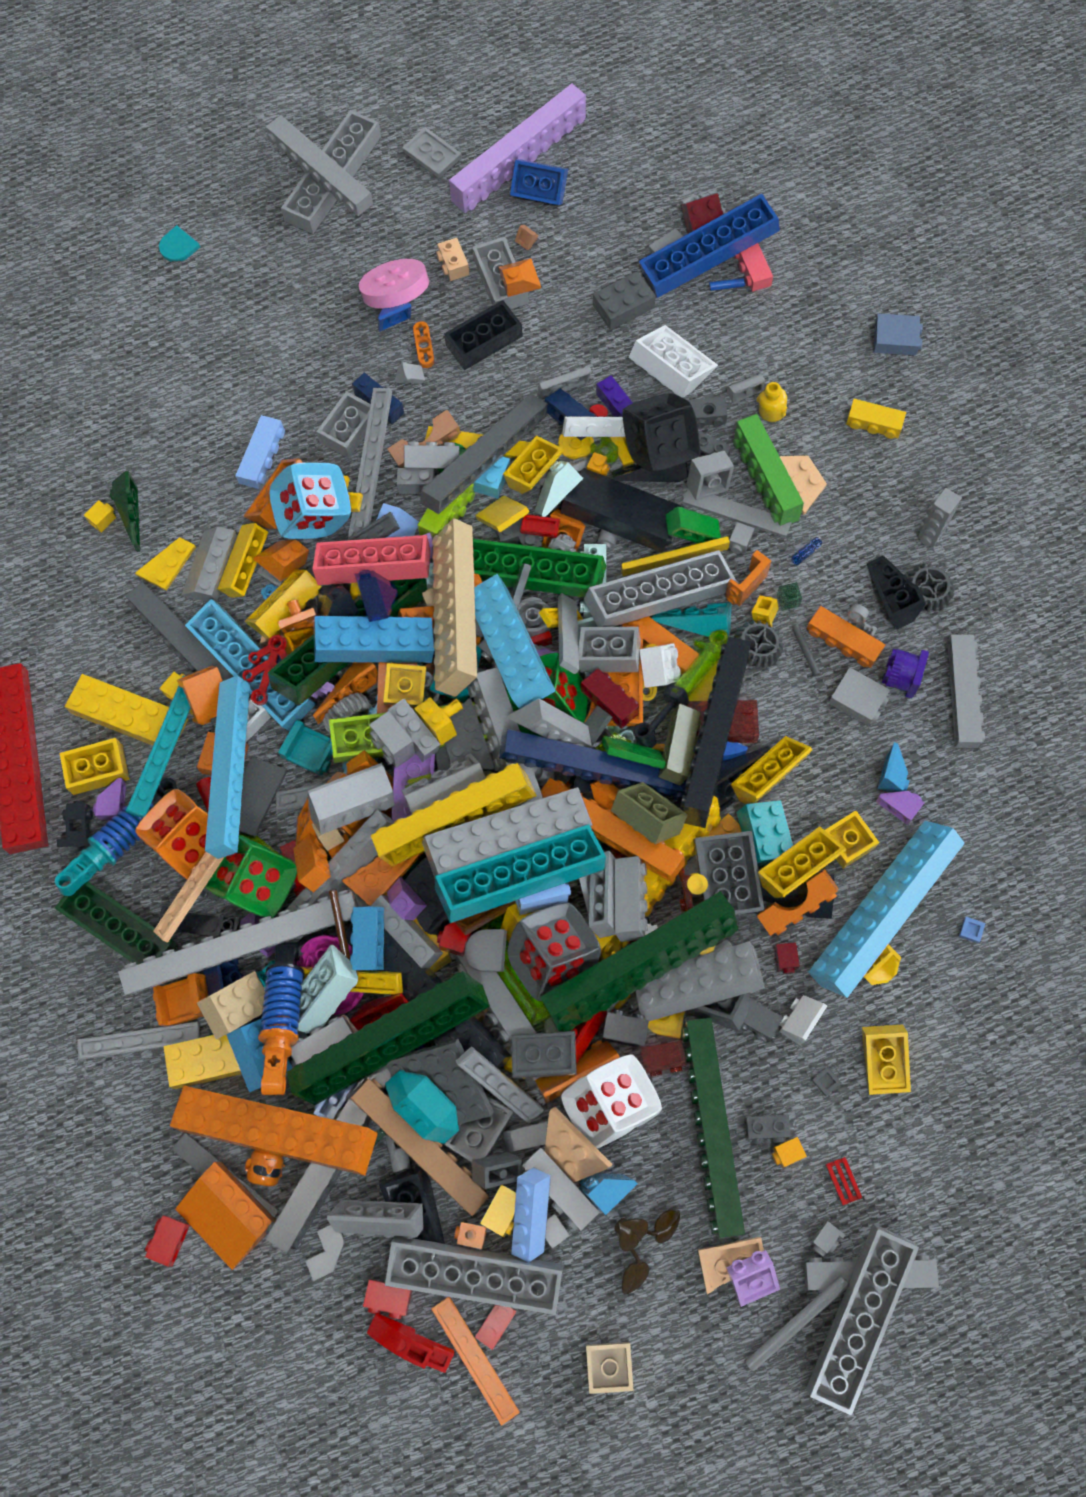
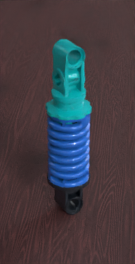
(106, 845)

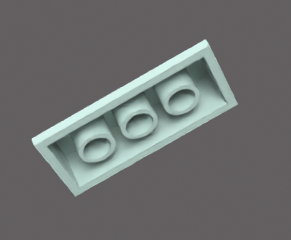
(325, 989)

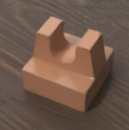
(526, 237)

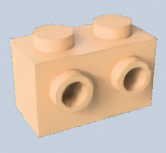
(453, 259)

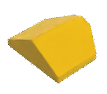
(884, 967)

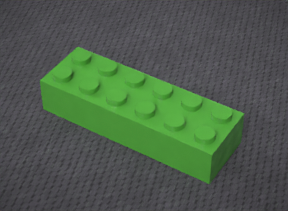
(767, 470)

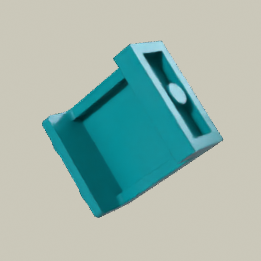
(307, 749)

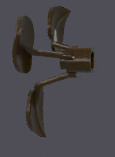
(631, 1233)

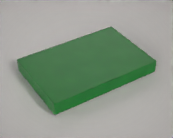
(633, 752)

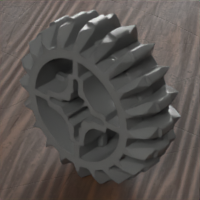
(941, 581)
(769, 646)

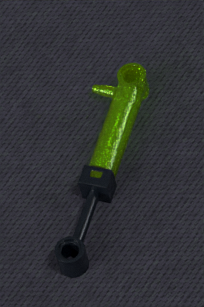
(684, 687)

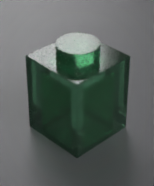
(789, 596)

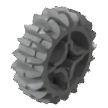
(350, 706)

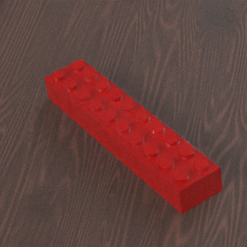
(20, 780)

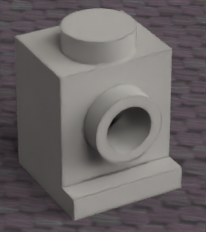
(826, 1239)

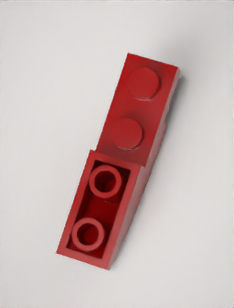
(410, 1346)

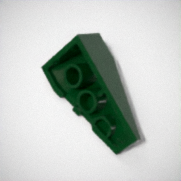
(125, 497)

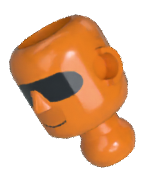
(264, 1168)

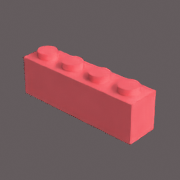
(755, 268)

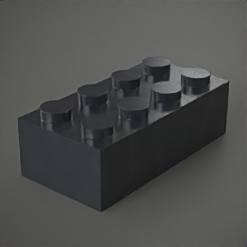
(483, 335)

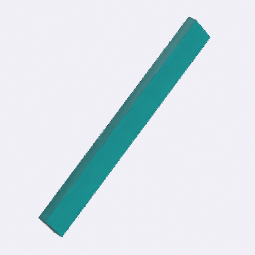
(159, 755)

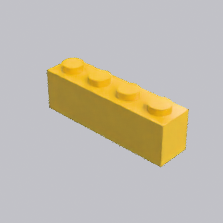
(241, 562)

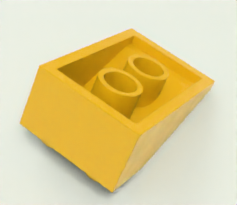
(886, 1059)

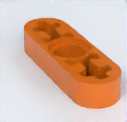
(420, 339)

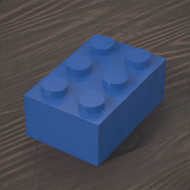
(539, 181)

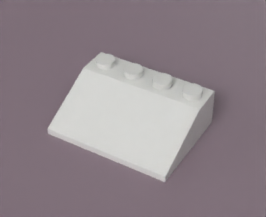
(672, 360)

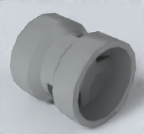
(542, 776)

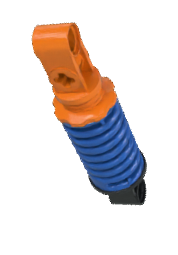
(280, 1016)

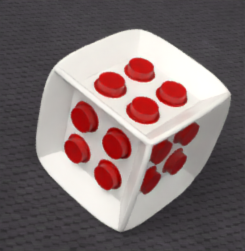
(611, 1101)

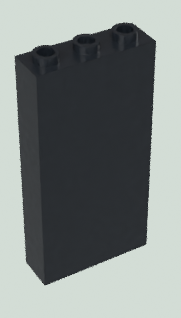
(620, 510)

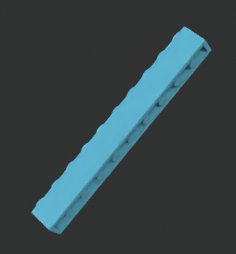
(227, 768)

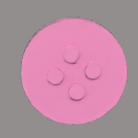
(394, 283)

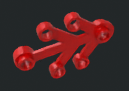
(265, 666)

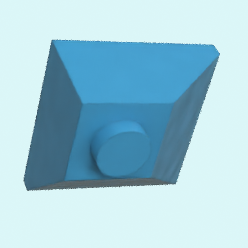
(894, 772)

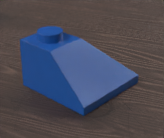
(394, 315)

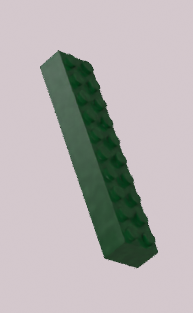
(299, 674)
(640, 963)
(388, 1038)
(714, 1129)

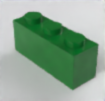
(692, 525)

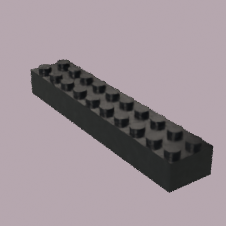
(715, 731)
(420, 980)

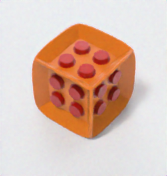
(176, 831)

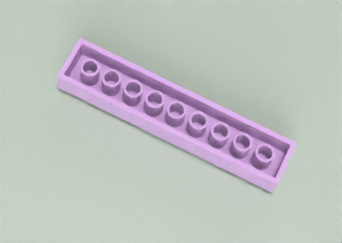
(523, 142)

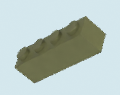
(680, 744)

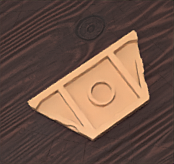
(805, 478)
(571, 1149)

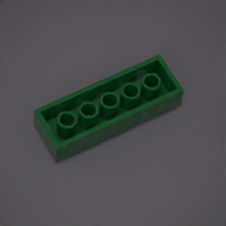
(113, 924)

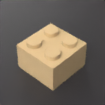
(609, 1367)

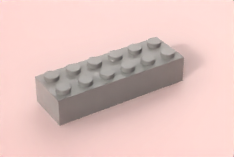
(702, 982)

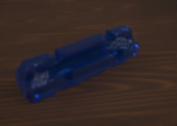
(806, 551)

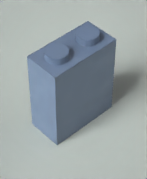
(897, 334)

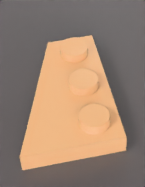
(718, 1257)

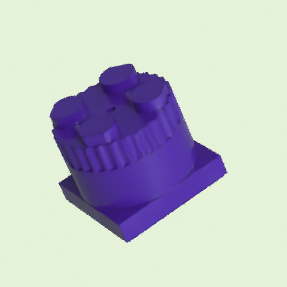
(905, 671)

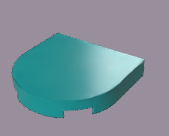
(177, 245)

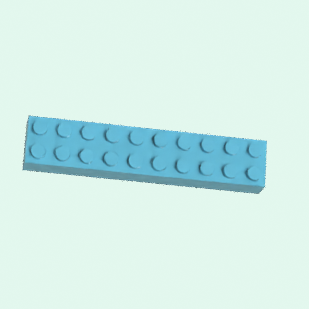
(886, 908)

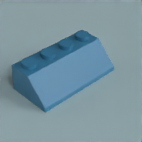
(606, 1189)

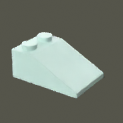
(557, 485)

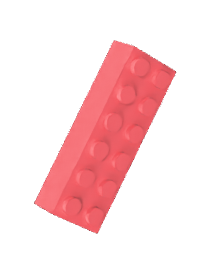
(390, 557)

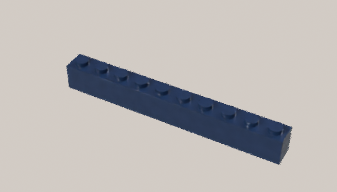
(583, 762)

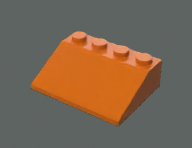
(599, 1055)
(225, 1214)

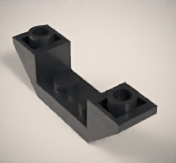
(204, 924)

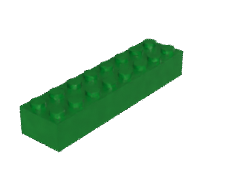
(550, 568)

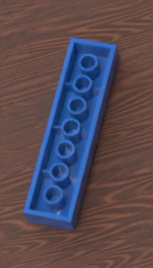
(709, 245)

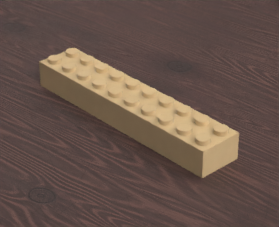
(454, 608)

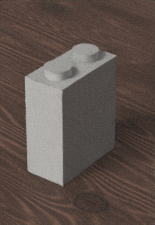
(860, 697)

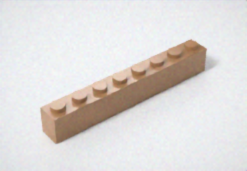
(425, 1153)

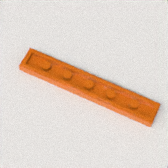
(475, 1360)

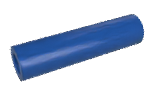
(727, 284)

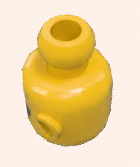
(772, 402)

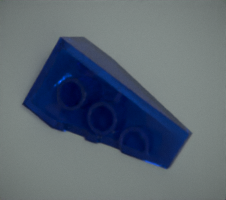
(375, 594)

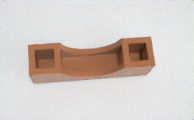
(443, 430)

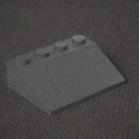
(732, 868)

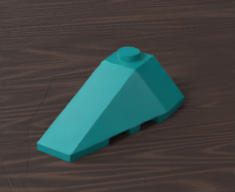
(699, 621)

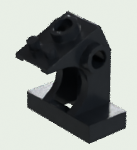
(73, 811)

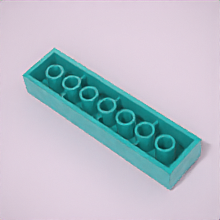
(519, 873)

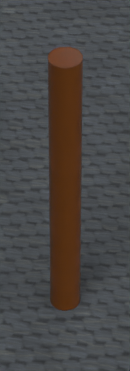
(339, 923)

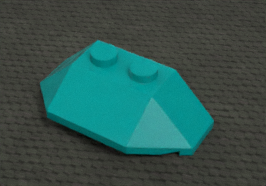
(423, 1106)

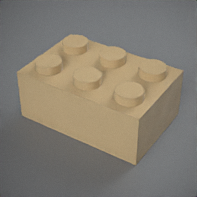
(233, 1005)

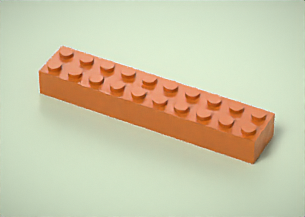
(274, 1130)

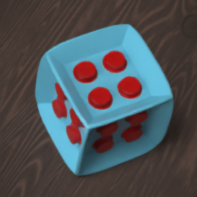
(309, 500)

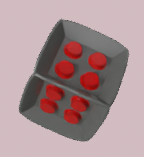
(552, 948)

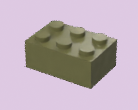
(649, 812)

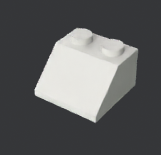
(802, 1019)

